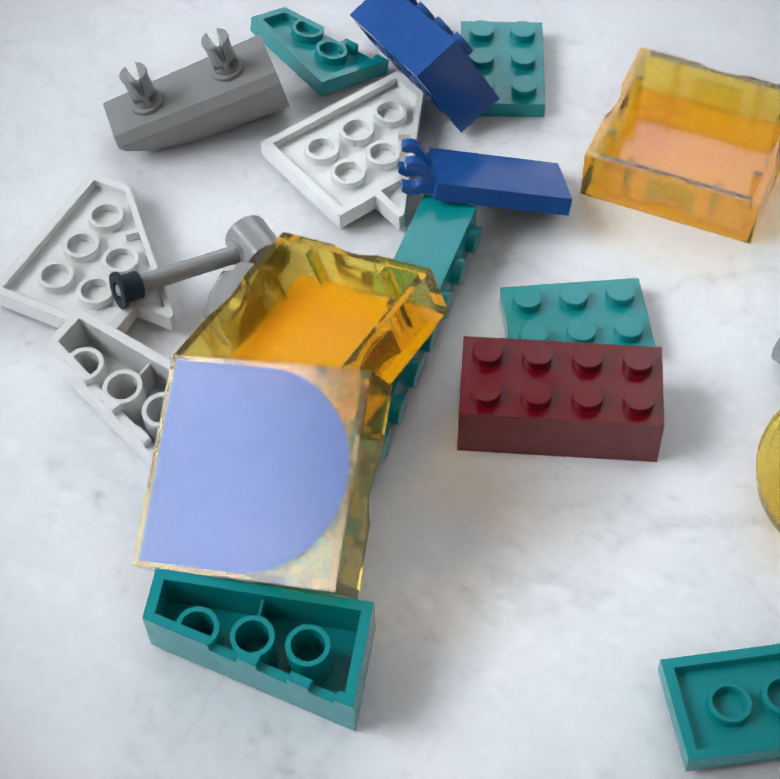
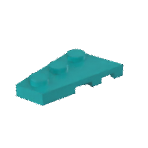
(313, 55)

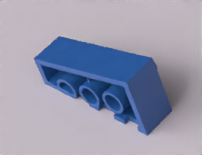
(428, 56)

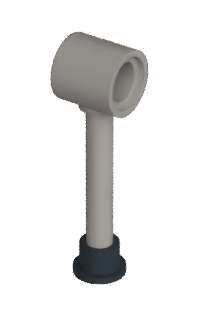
(244, 241)

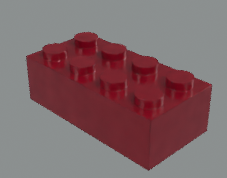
(561, 399)

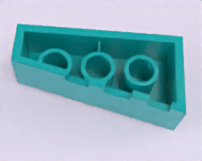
(269, 637)

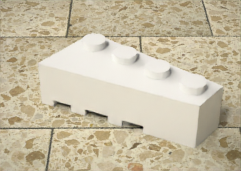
(114, 376)

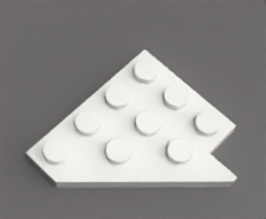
(351, 151)
(74, 256)

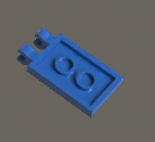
(484, 179)

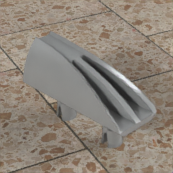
(198, 100)

